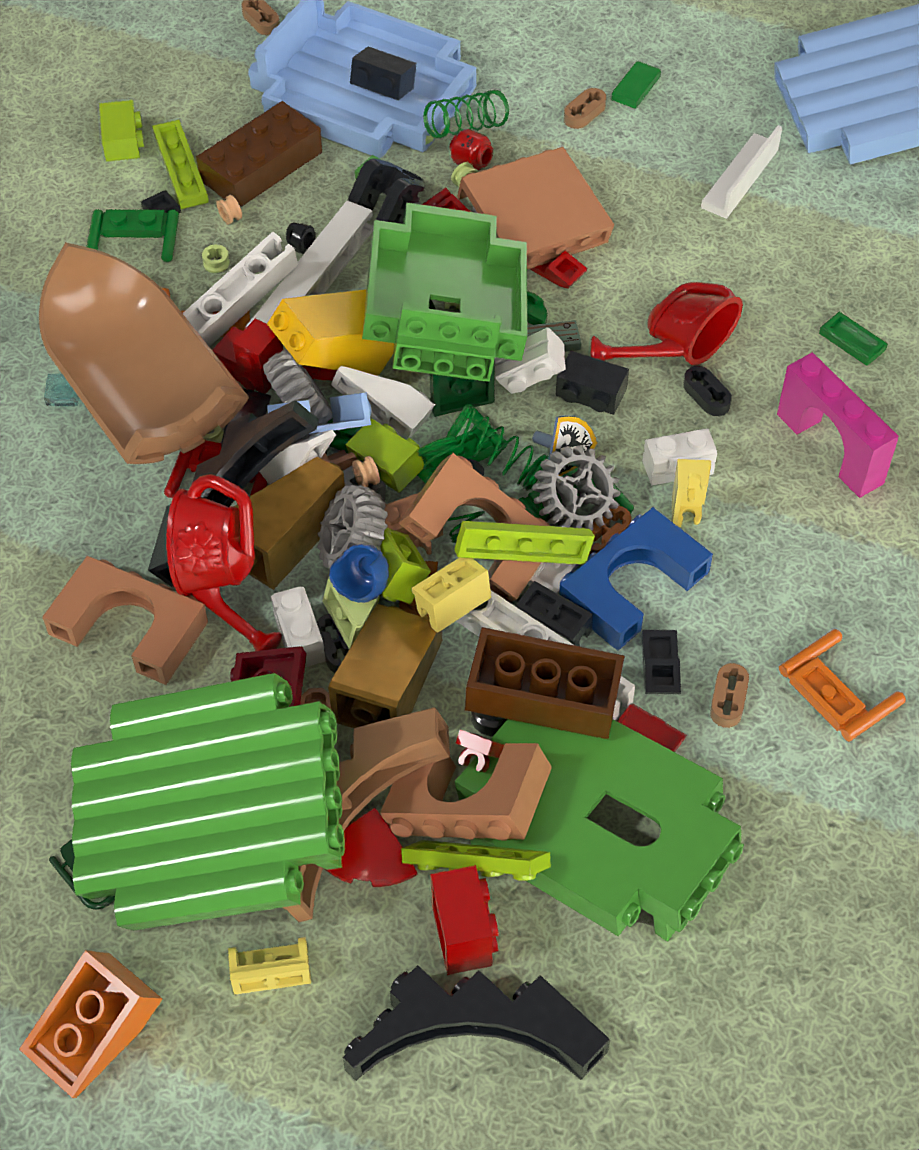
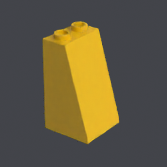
(329, 332)

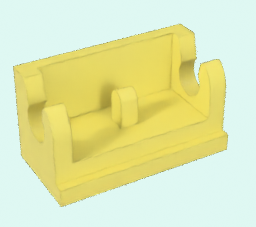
(689, 489)
(452, 592)
(269, 968)

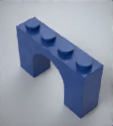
(649, 541)

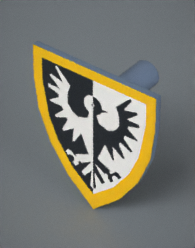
(567, 432)

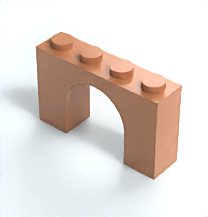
(458, 485)
(102, 586)
(495, 812)

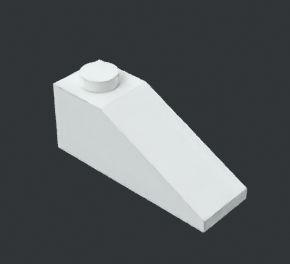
(390, 400)
(297, 455)

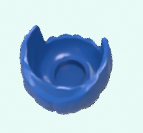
(360, 573)

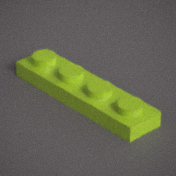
(180, 164)
(523, 542)
(488, 859)

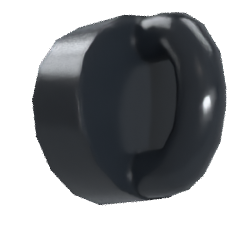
(300, 236)

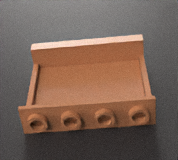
(540, 203)

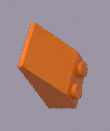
(89, 1021)

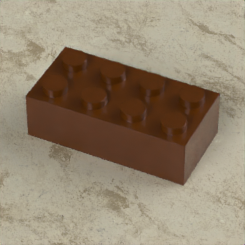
(260, 153)
(544, 682)

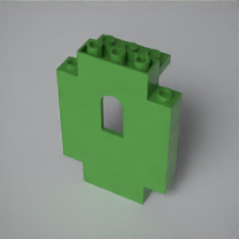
(452, 260)
(599, 870)

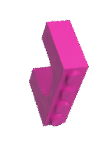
(867, 440)

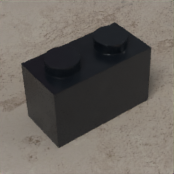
(383, 73)
(592, 382)

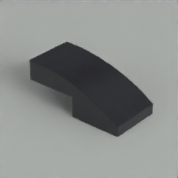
(661, 662)

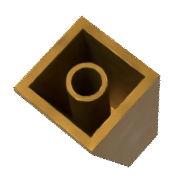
(290, 517)
(384, 668)

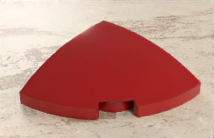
(372, 853)

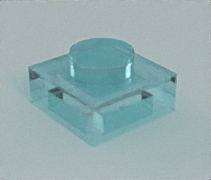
(59, 392)

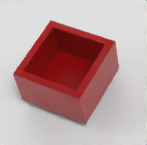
(463, 919)

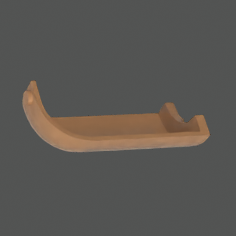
(133, 356)

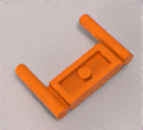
(830, 694)

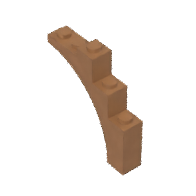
(379, 757)

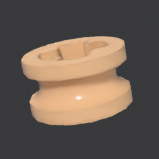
(229, 209)
(366, 472)

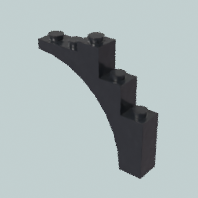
(245, 450)
(477, 1007)

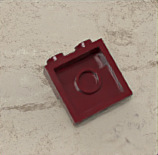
(284, 662)

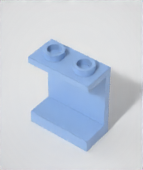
(347, 412)

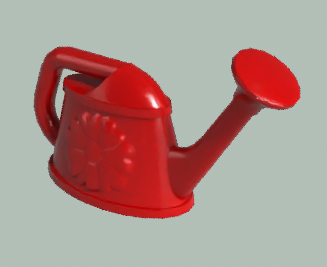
(686, 323)
(214, 549)

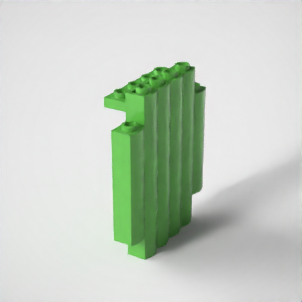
(207, 803)

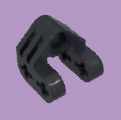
(389, 179)

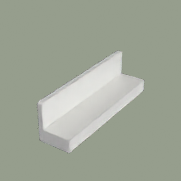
(741, 173)

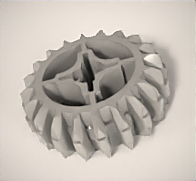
(294, 383)
(588, 468)
(352, 519)

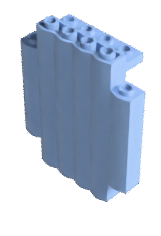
(309, 69)
(856, 86)

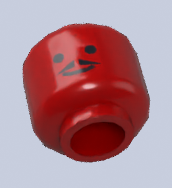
(471, 148)

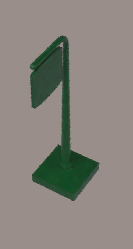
(453, 393)

